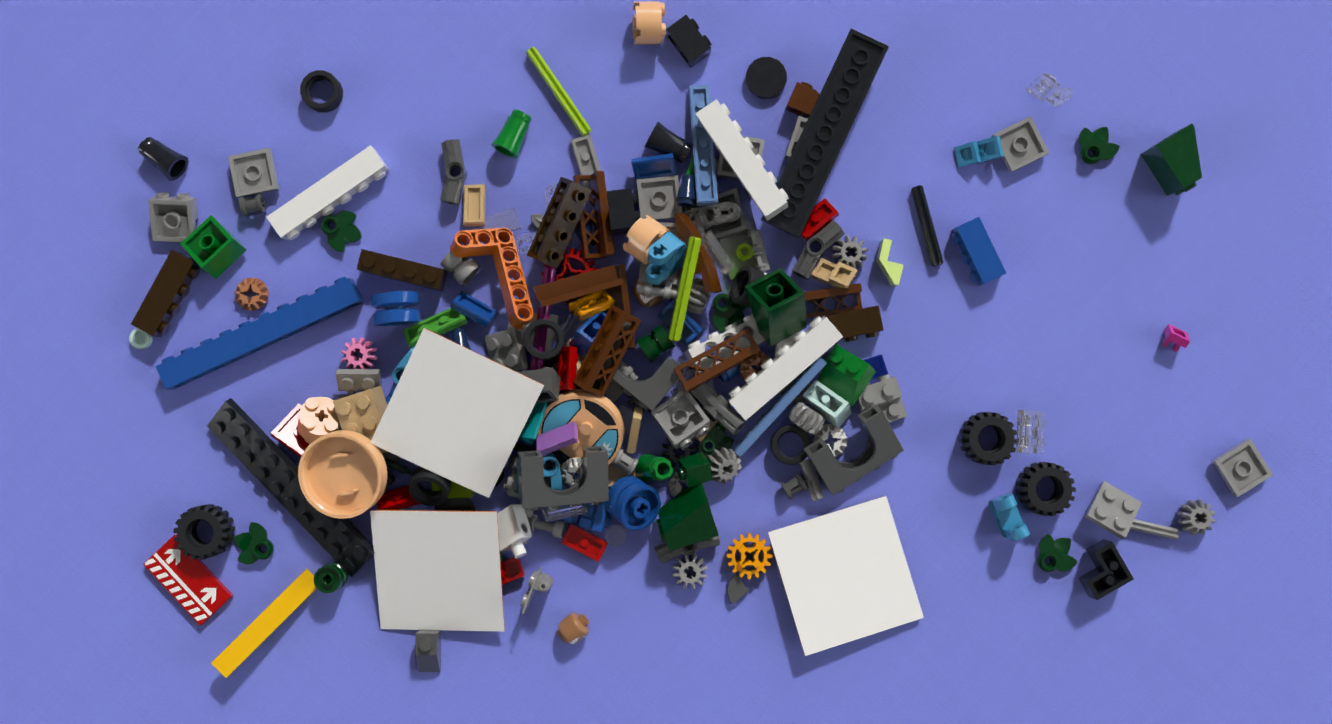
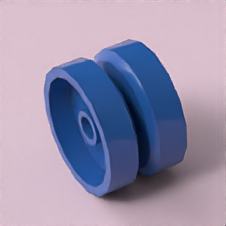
(395, 304)
(633, 503)

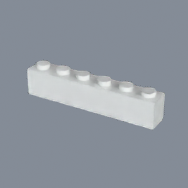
(742, 160)
(328, 193)
(785, 367)

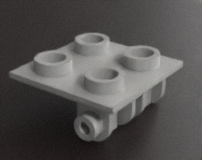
(759, 257)
(538, 581)

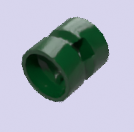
(655, 343)
(330, 577)

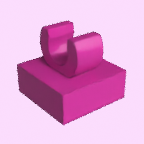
(1177, 336)

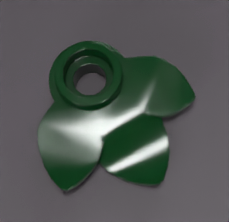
(1098, 144)
(343, 232)
(726, 316)
(717, 439)
(251, 544)
(1057, 552)

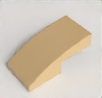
(834, 274)

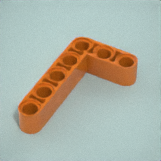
(504, 268)

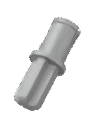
(811, 480)

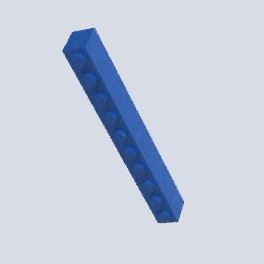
(259, 334)

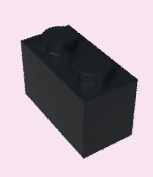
(688, 40)

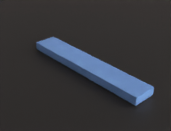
(702, 149)
(778, 406)

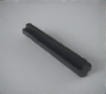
(927, 225)

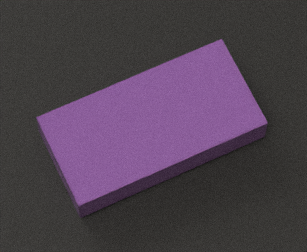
(557, 438)

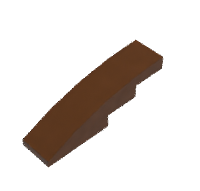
(705, 264)

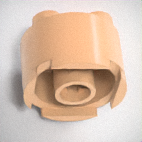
(648, 23)
(642, 236)
(317, 418)

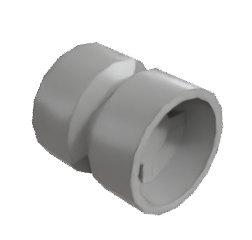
(462, 267)

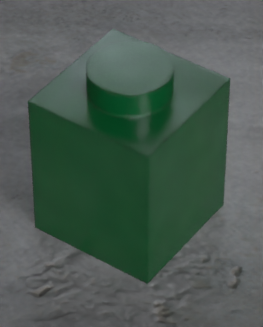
(694, 469)

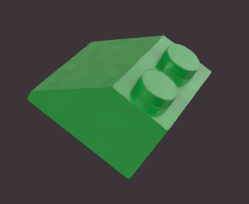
(213, 247)
(846, 374)

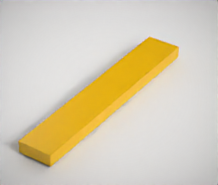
(265, 624)

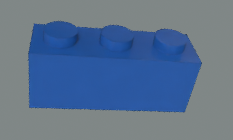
(978, 251)

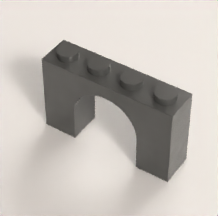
(648, 391)
(880, 448)
(591, 487)

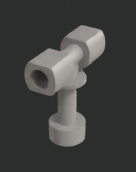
(558, 528)

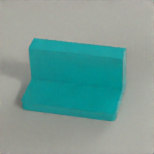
(533, 423)

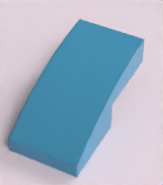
(979, 151)

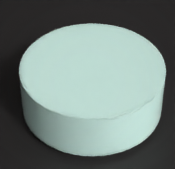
(140, 339)

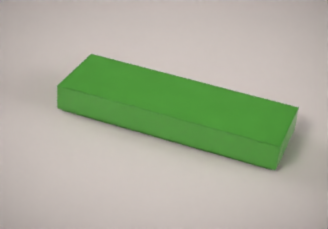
(439, 324)

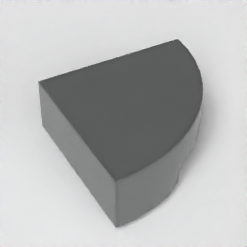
(736, 589)

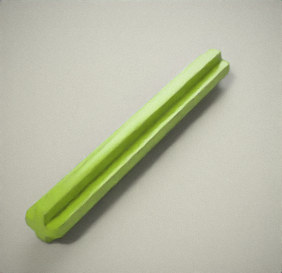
(558, 91)
(684, 288)

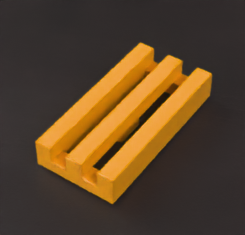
(593, 307)

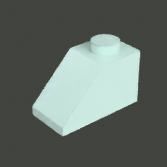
(828, 403)

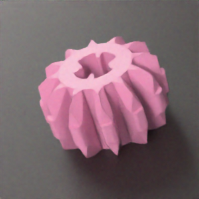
(356, 362)

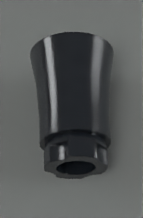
(667, 142)
(163, 158)

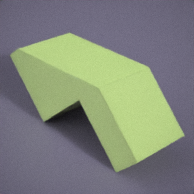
(891, 270)

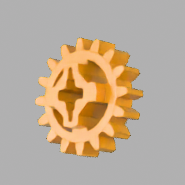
(756, 548)

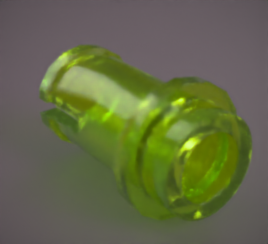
(744, 247)

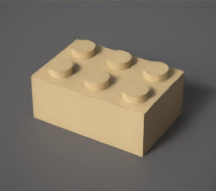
(362, 411)

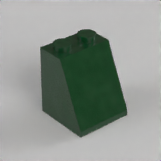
(1175, 161)
(777, 306)
(686, 519)

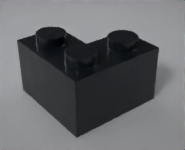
(622, 210)
(1109, 571)

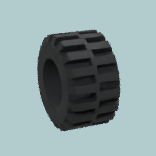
(1005, 438)
(1062, 488)
(188, 536)

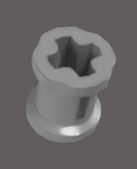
(628, 464)

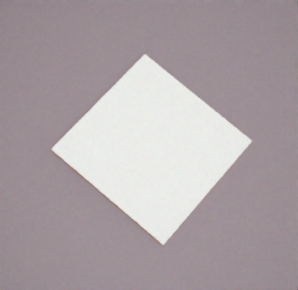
(456, 413)
(438, 570)
(845, 575)

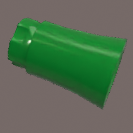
(512, 134)
(653, 468)

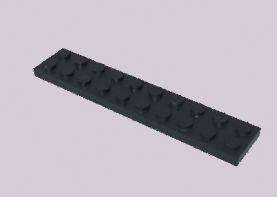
(827, 129)
(281, 479)

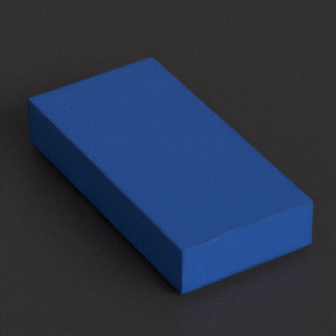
(654, 166)
(473, 309)

